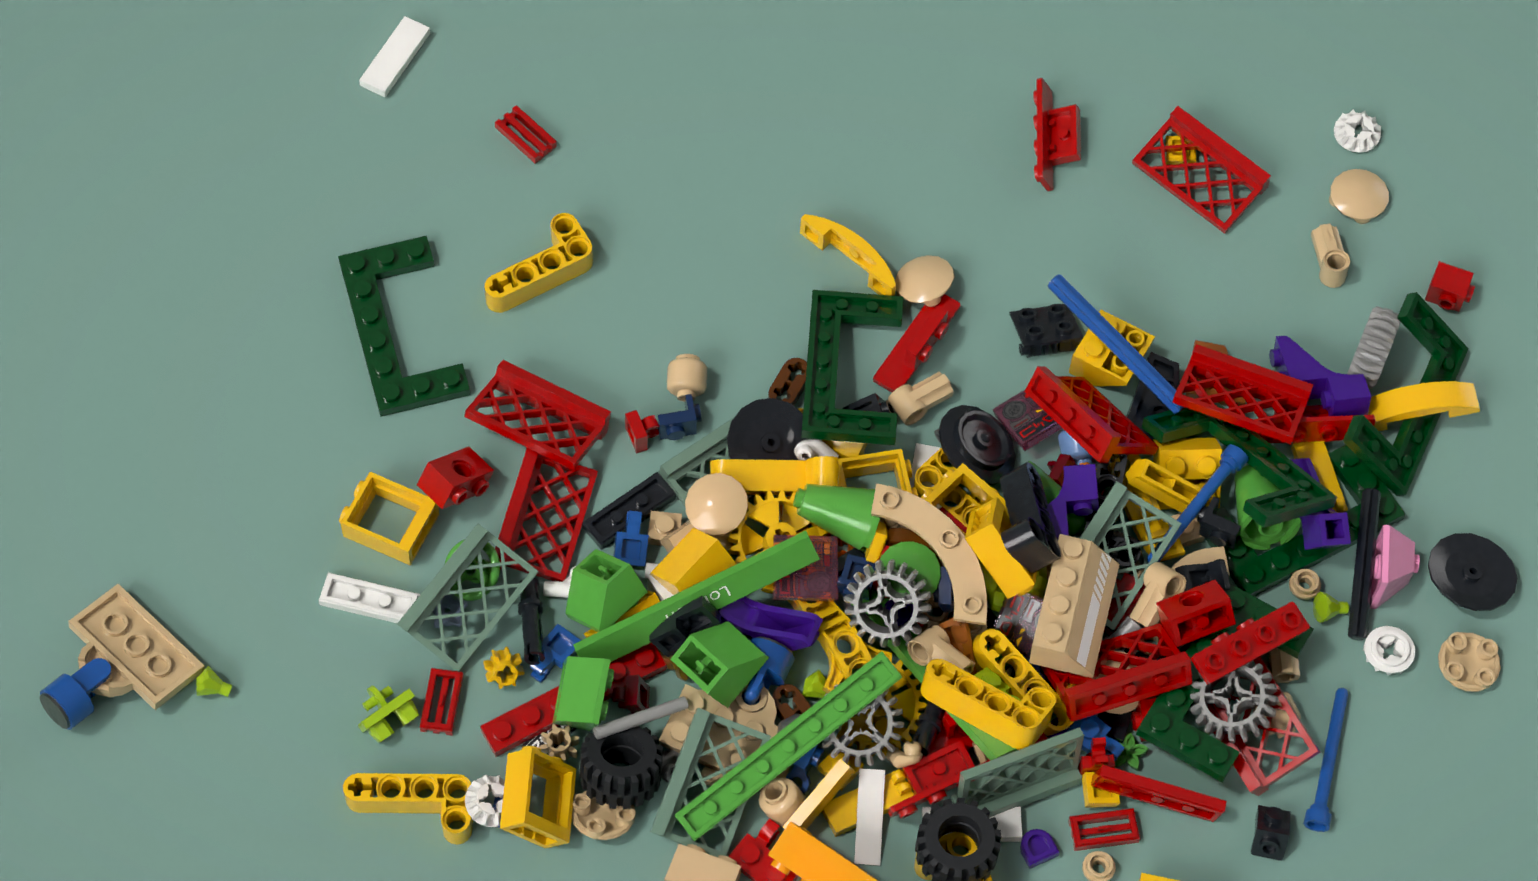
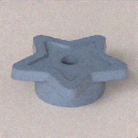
(454, 606)

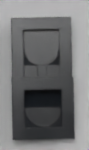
(681, 624)

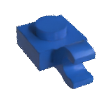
(631, 545)
(557, 648)
(1095, 728)
(804, 764)

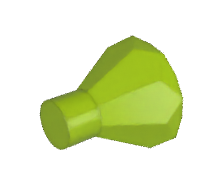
(1327, 607)
(210, 683)
(814, 684)

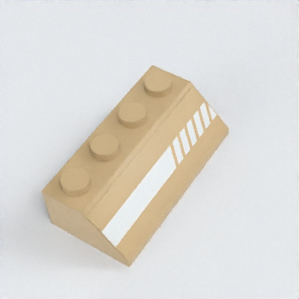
(1075, 608)

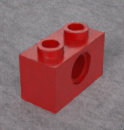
(455, 477)
(1196, 613)

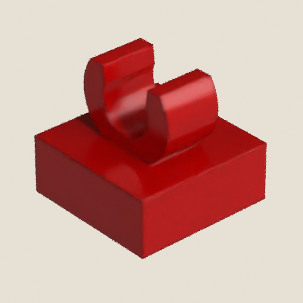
(640, 430)

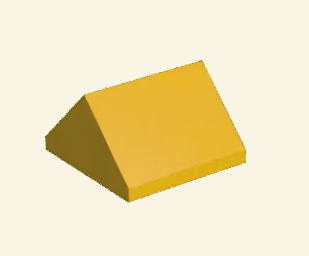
(692, 561)

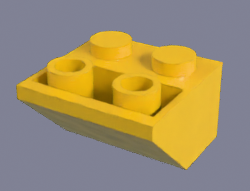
(1098, 363)
(1190, 459)

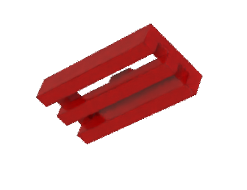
(502, 127)
(437, 726)
(1106, 841)

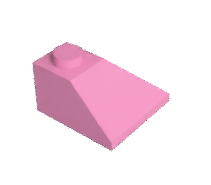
(1393, 565)

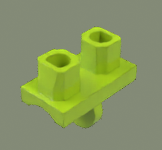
(376, 722)

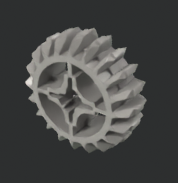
(1375, 345)
(886, 590)
(1247, 701)
(883, 741)

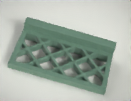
(695, 457)
(1103, 523)
(447, 578)
(1045, 770)
(683, 773)

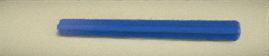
(1114, 341)

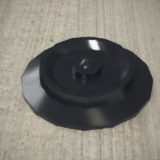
(765, 431)
(978, 441)
(1472, 572)

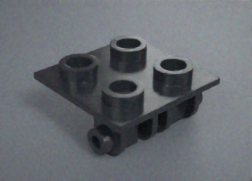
(1046, 326)

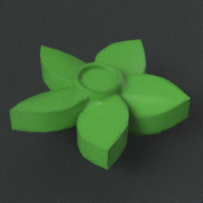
(1131, 752)

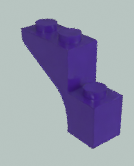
(1338, 392)
(1076, 496)
(1324, 527)
(787, 626)

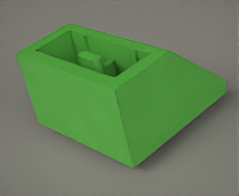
(602, 591)
(720, 661)
(582, 692)

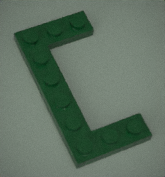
(392, 391)
(819, 412)
(1399, 462)
(1298, 490)
(1259, 573)
(1164, 720)

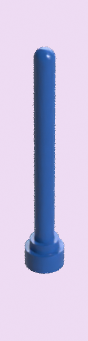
(1231, 460)
(1318, 816)

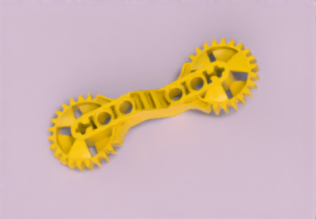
(834, 624)

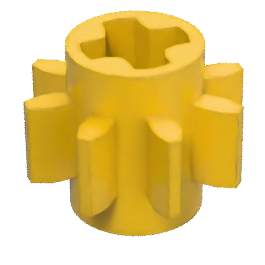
(503, 667)

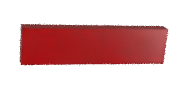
(1158, 793)

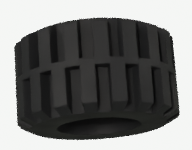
(621, 784)
(963, 819)

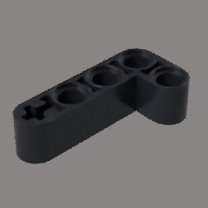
(1104, 480)
(1032, 532)

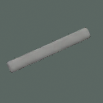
(640, 717)

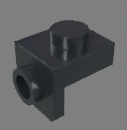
(1217, 529)
(1202, 573)
(1271, 832)

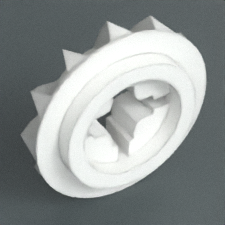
(1368, 137)
(1385, 637)
(478, 791)

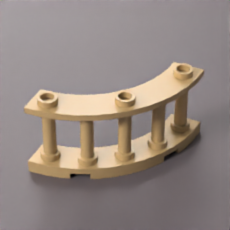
(908, 511)

